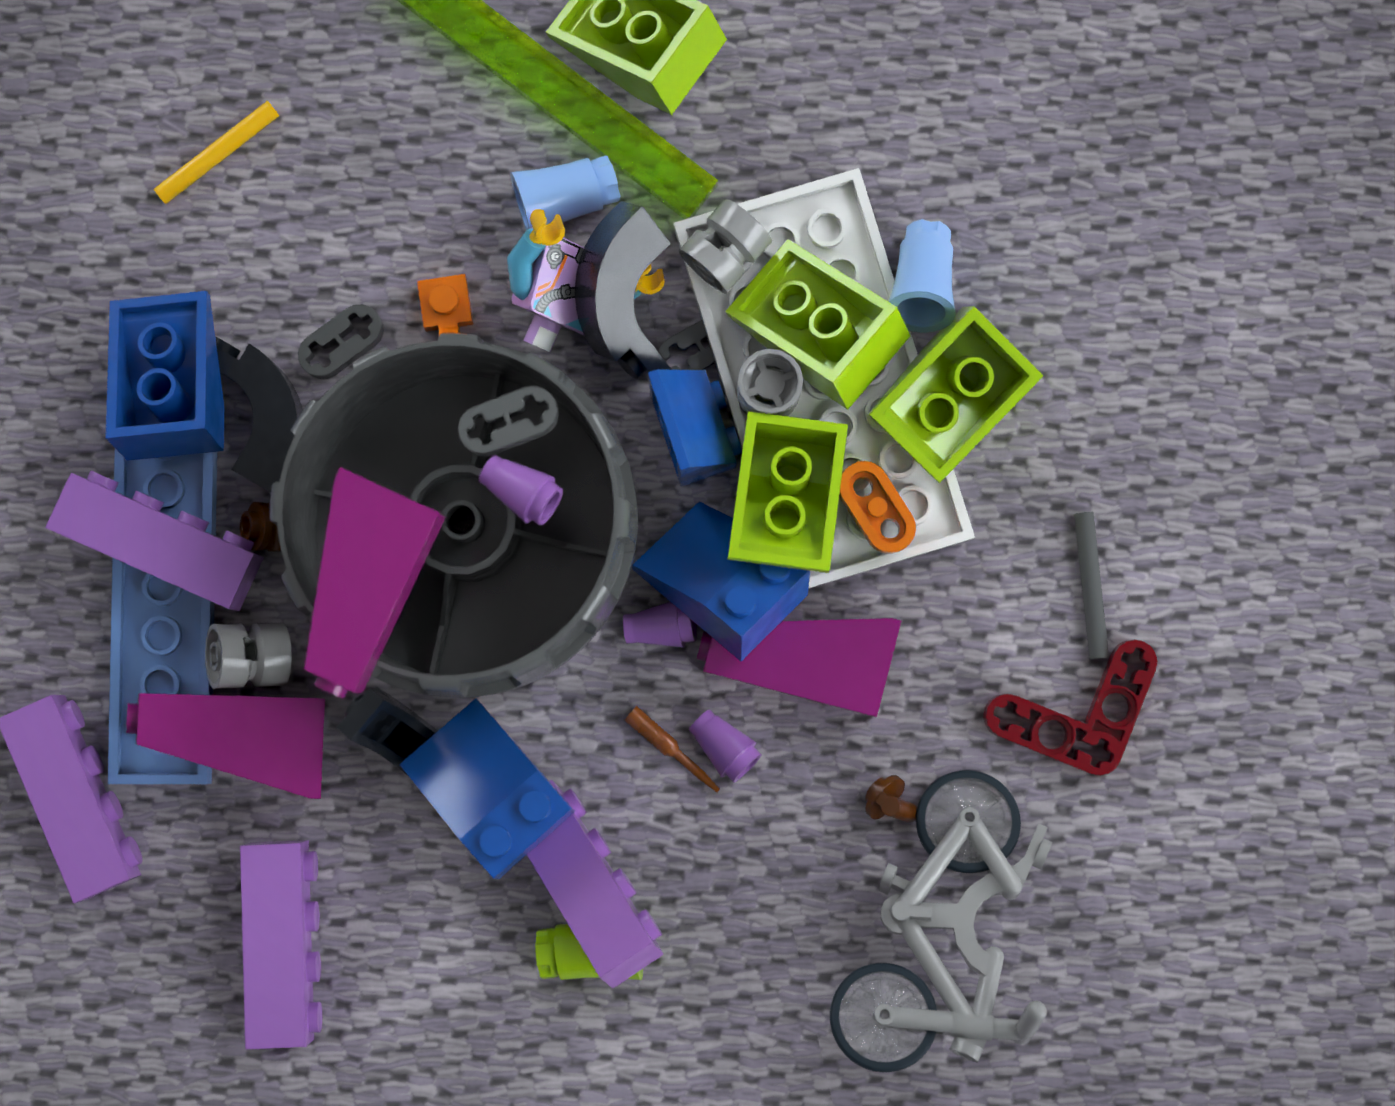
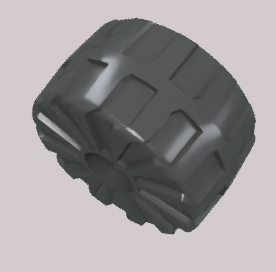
(509, 593)

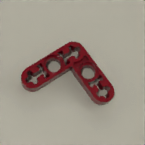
(1095, 725)

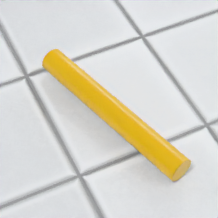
(216, 152)

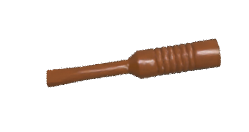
(665, 744)

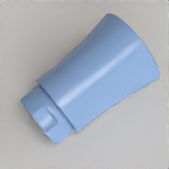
(566, 189)
(925, 277)

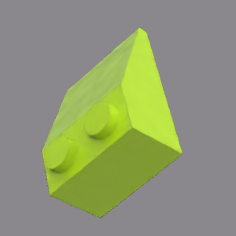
(642, 45)
(822, 320)
(955, 392)
(788, 492)

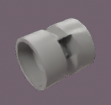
(742, 241)
(769, 383)
(244, 655)

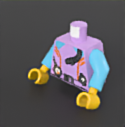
(544, 277)

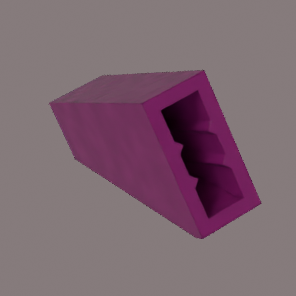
(365, 576)
(815, 660)
(247, 736)

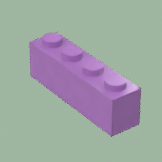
(154, 541)
(70, 796)
(595, 898)
(278, 944)

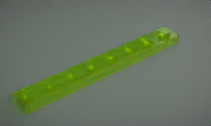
(570, 101)

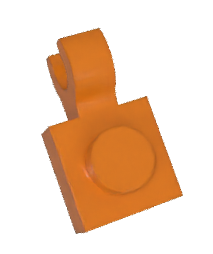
(445, 303)

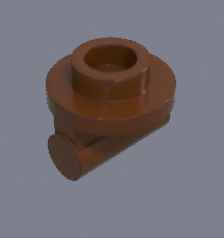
(258, 528)
(884, 799)

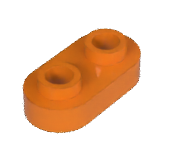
(880, 505)

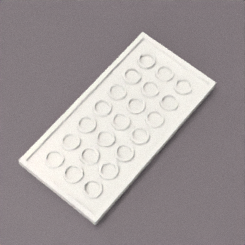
(839, 227)

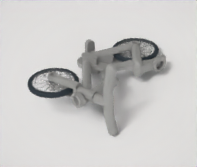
(886, 1012)

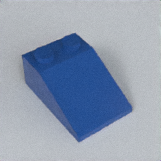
(163, 377)
(693, 424)
(725, 597)
(486, 789)

